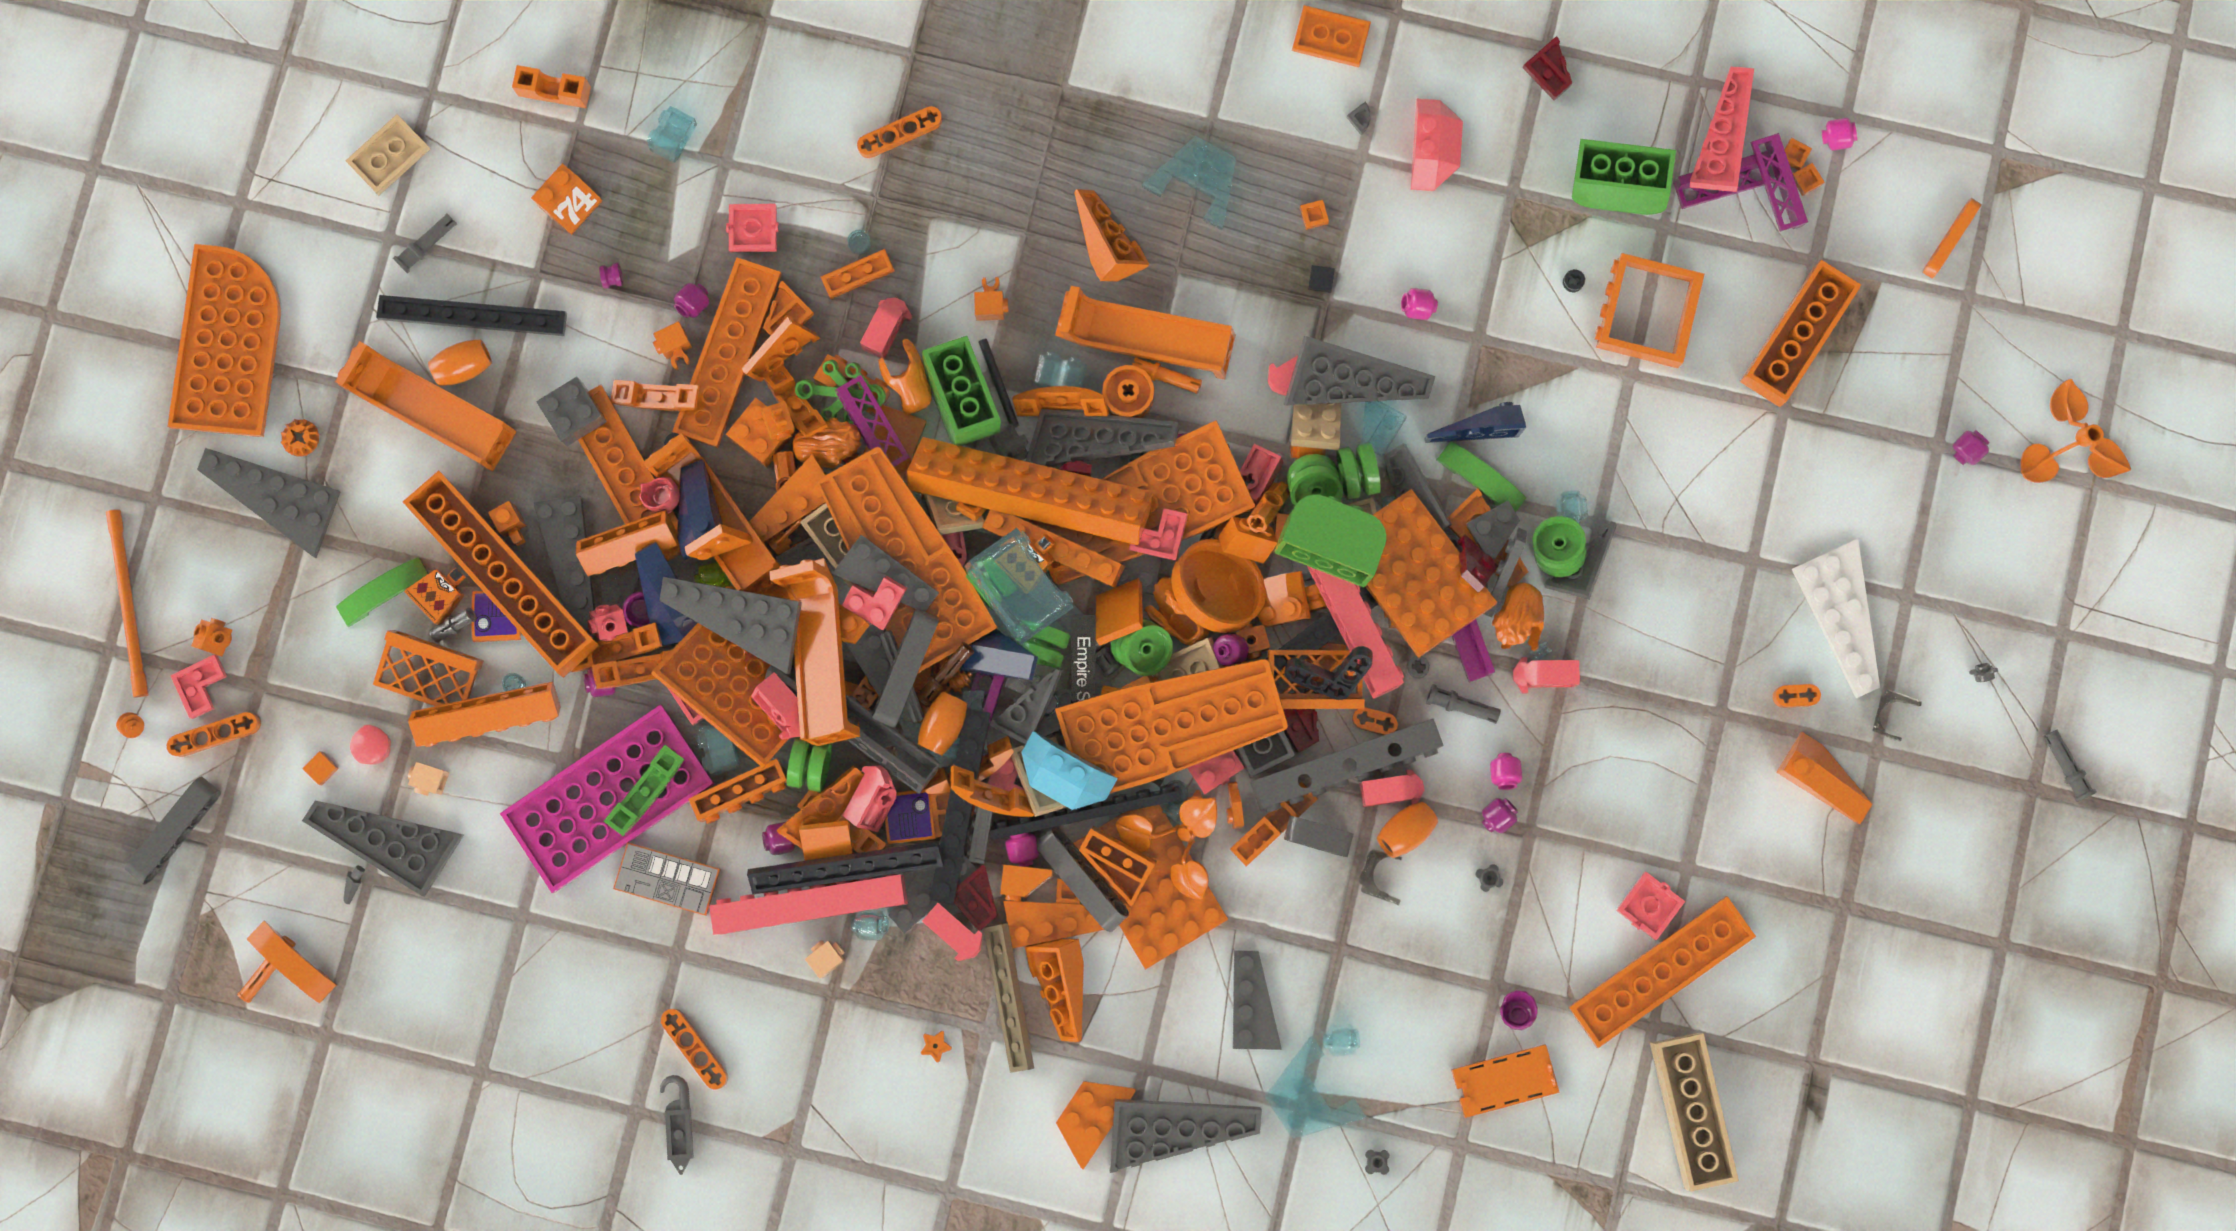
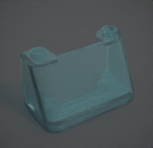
(1017, 587)

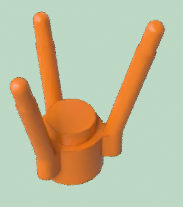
(782, 542)

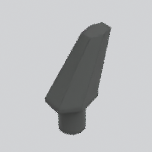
(352, 883)

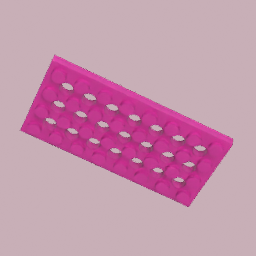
(577, 775)

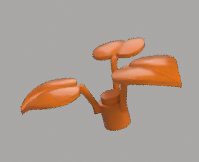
(2071, 405)
(1198, 820)

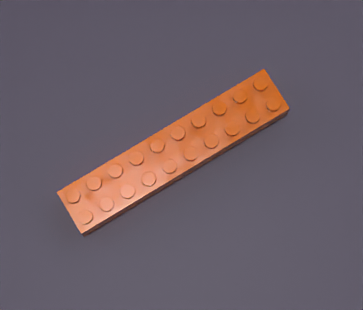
(1029, 490)
(501, 574)

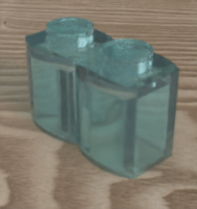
(671, 134)
(1059, 372)
(718, 749)

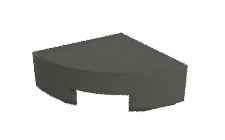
(1360, 118)

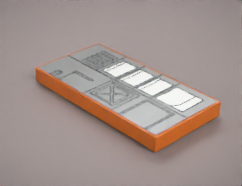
(667, 879)

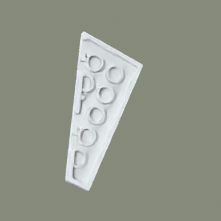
(1839, 602)

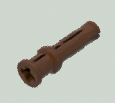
(938, 682)

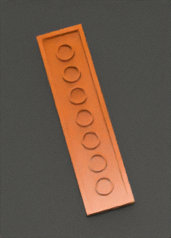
(728, 350)
(620, 464)
(1662, 972)

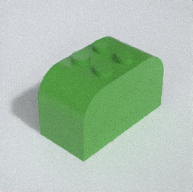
(1623, 177)
(960, 392)
(1333, 538)

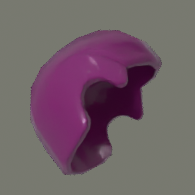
(635, 610)
(1519, 1010)

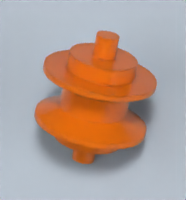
(959, 681)
(130, 725)

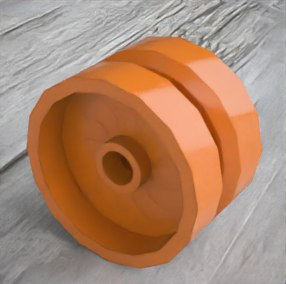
(1133, 380)

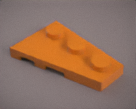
(785, 341)

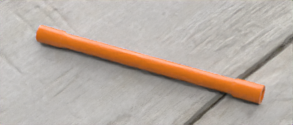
(138, 677)

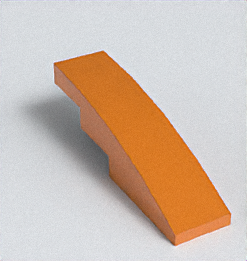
(1269, 828)

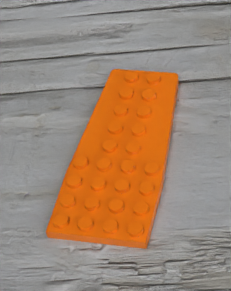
(1189, 478)
(876, 503)
(1173, 721)

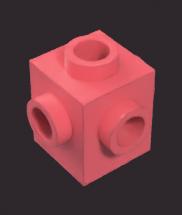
(607, 622)

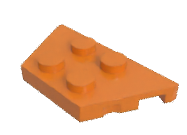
(1090, 1117)

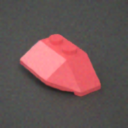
(1435, 144)

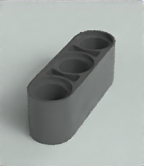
(1318, 836)

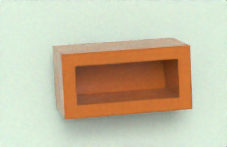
(1242, 542)

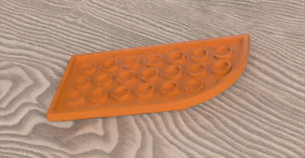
(225, 345)

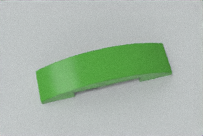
(1480, 475)
(380, 590)
(645, 791)

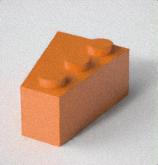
(1118, 863)

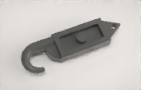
(678, 1125)

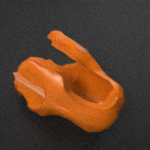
(910, 384)
(829, 445)
(1172, 617)
(1520, 617)

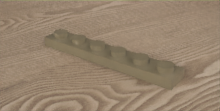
(1009, 998)

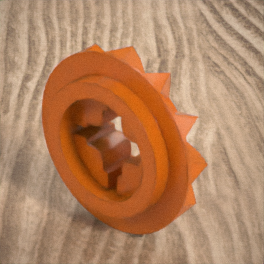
(310, 436)

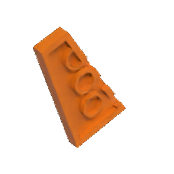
(1045, 922)

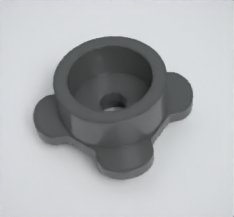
(1983, 672)
(1487, 884)
(1372, 1156)

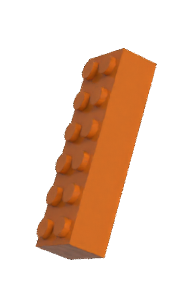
(1800, 333)

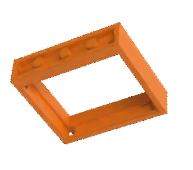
(1607, 311)

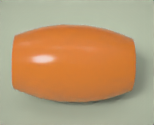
(460, 362)
(942, 723)
(1407, 829)

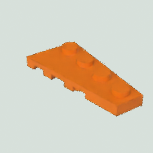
(791, 502)
(1470, 509)
(825, 807)

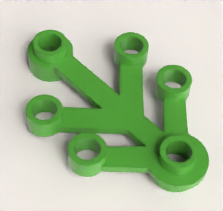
(839, 380)

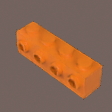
(621, 543)
(739, 790)

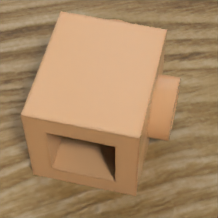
(427, 779)
(825, 957)

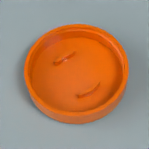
(1217, 587)

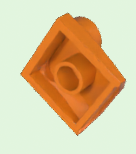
(1284, 600)

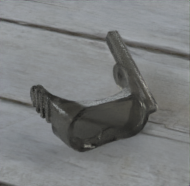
(1887, 698)
(1367, 879)

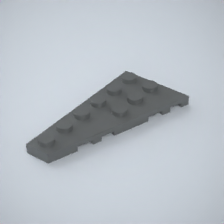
(1345, 376)
(1076, 437)
(284, 501)
(748, 619)
(399, 848)
(1168, 1129)

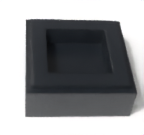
(1321, 278)

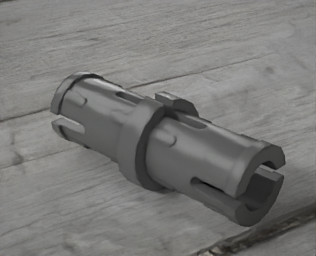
(463, 619)

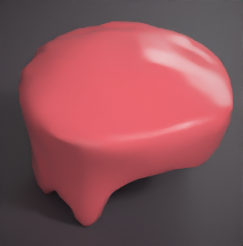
(660, 495)
(370, 745)

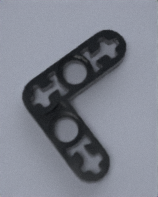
(1339, 684)

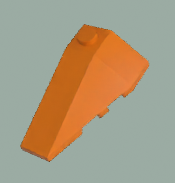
(1108, 247)
(1819, 774)
(1060, 974)

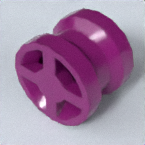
(611, 275)

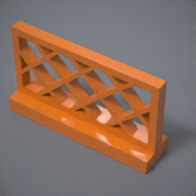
(427, 650)
(1315, 700)

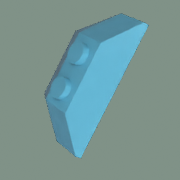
(1064, 774)

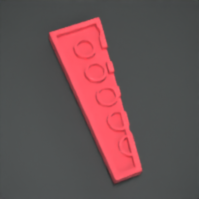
(1723, 148)

